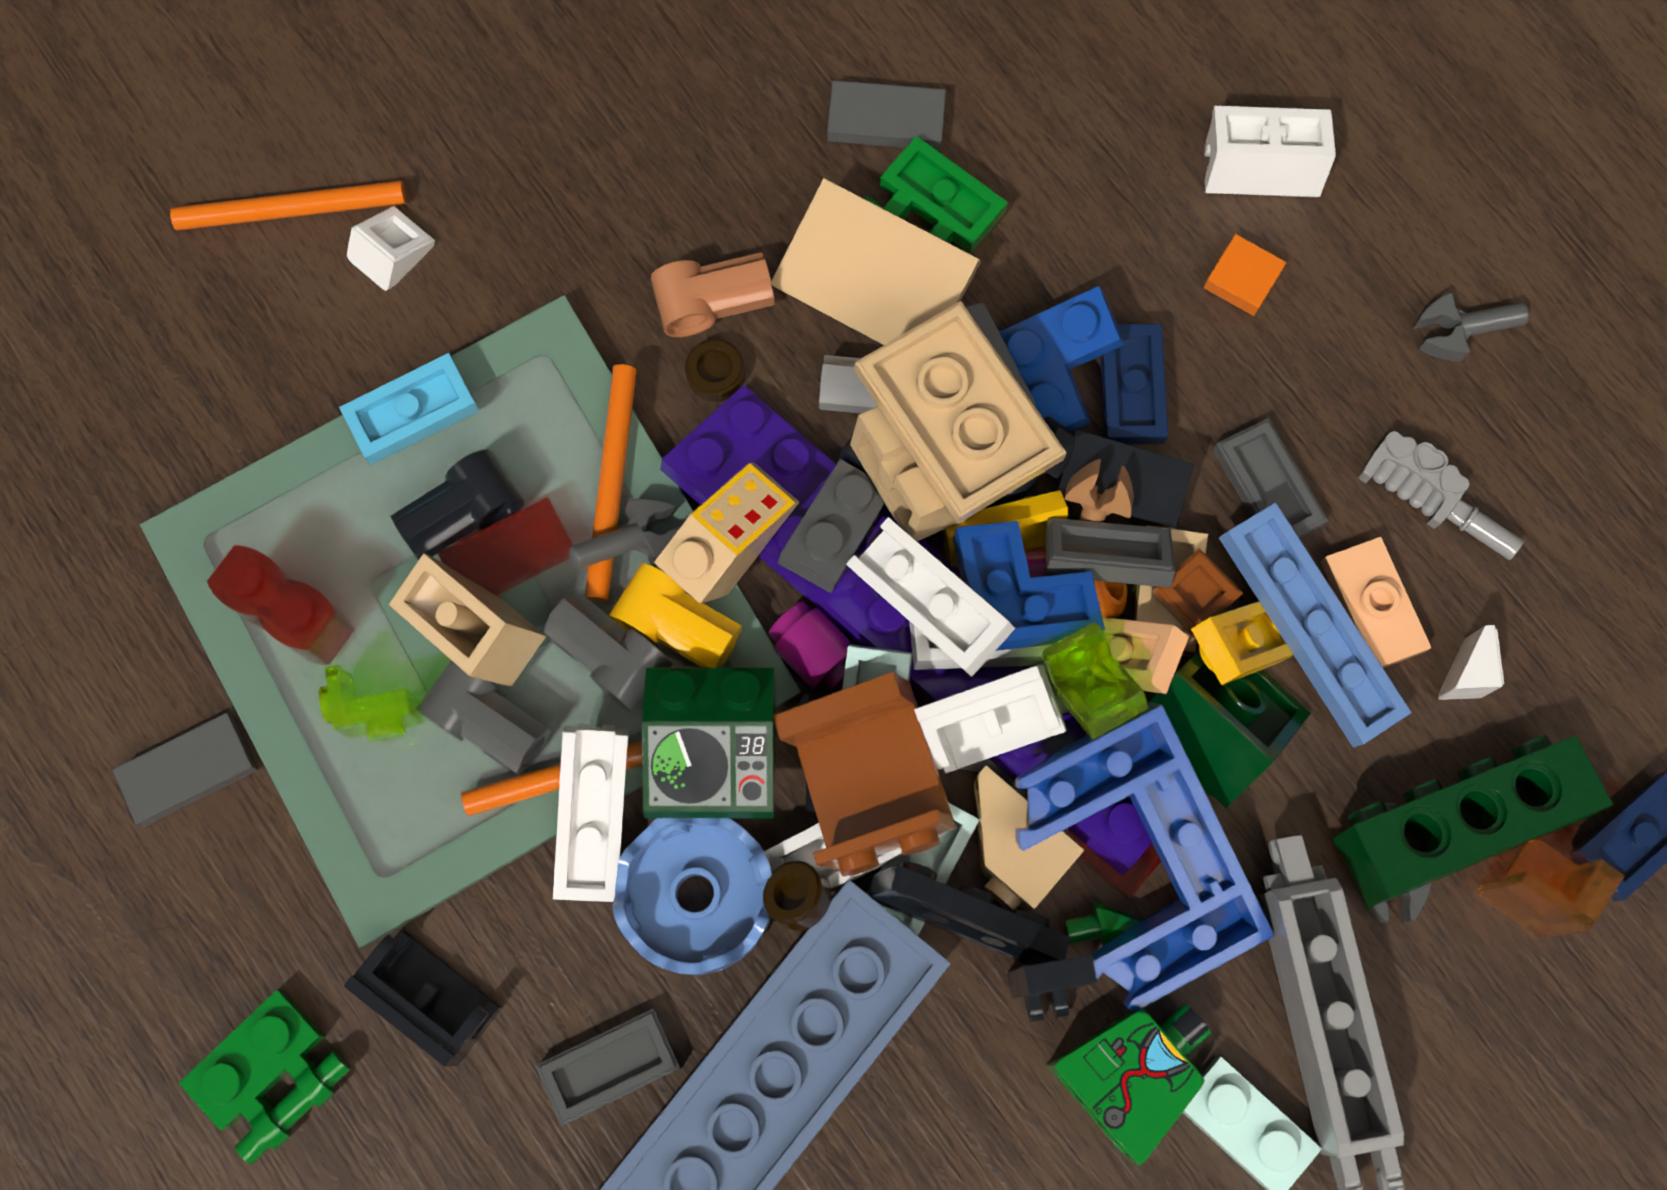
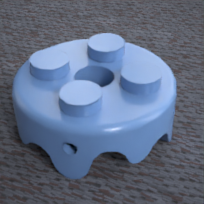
(649, 884)

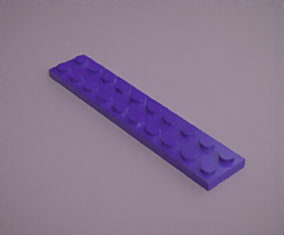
(749, 432)

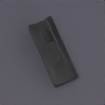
(1051, 978)

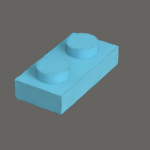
(408, 409)

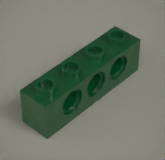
(1561, 794)

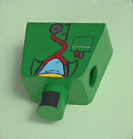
(1135, 1077)

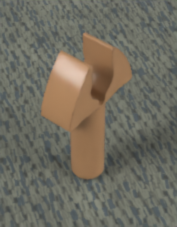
(1083, 490)

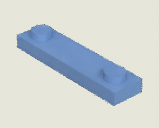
(1315, 625)

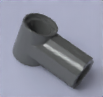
(604, 648)
(475, 711)

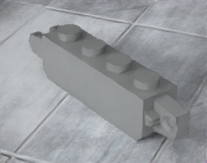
(1331, 1018)

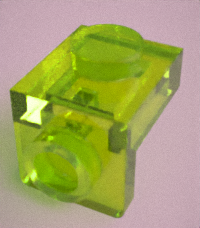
(1093, 681)
(377, 716)

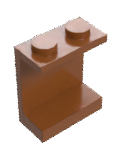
(868, 773)

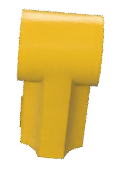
(668, 615)

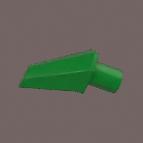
(1104, 924)

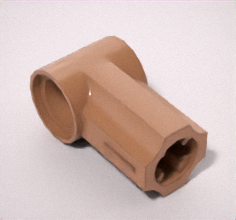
(697, 295)

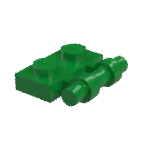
(941, 195)
(251, 1062)

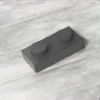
(833, 527)

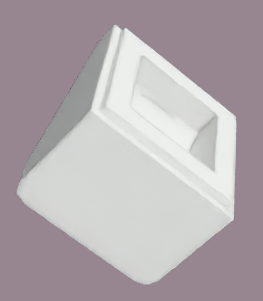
(387, 247)
(1476, 667)

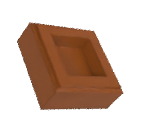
(1197, 591)

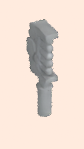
(1428, 483)

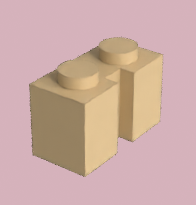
(898, 477)

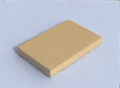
(871, 266)
(959, 411)

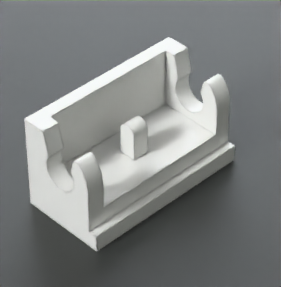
(1269, 151)
(991, 719)

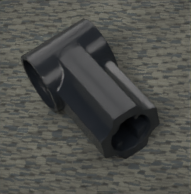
(471, 498)

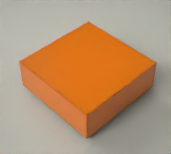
(1244, 275)

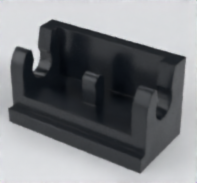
(1156, 479)
(423, 998)

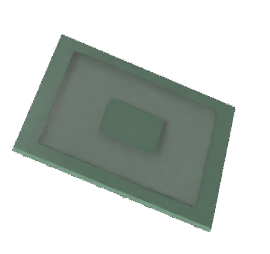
(391, 813)

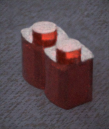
(280, 605)

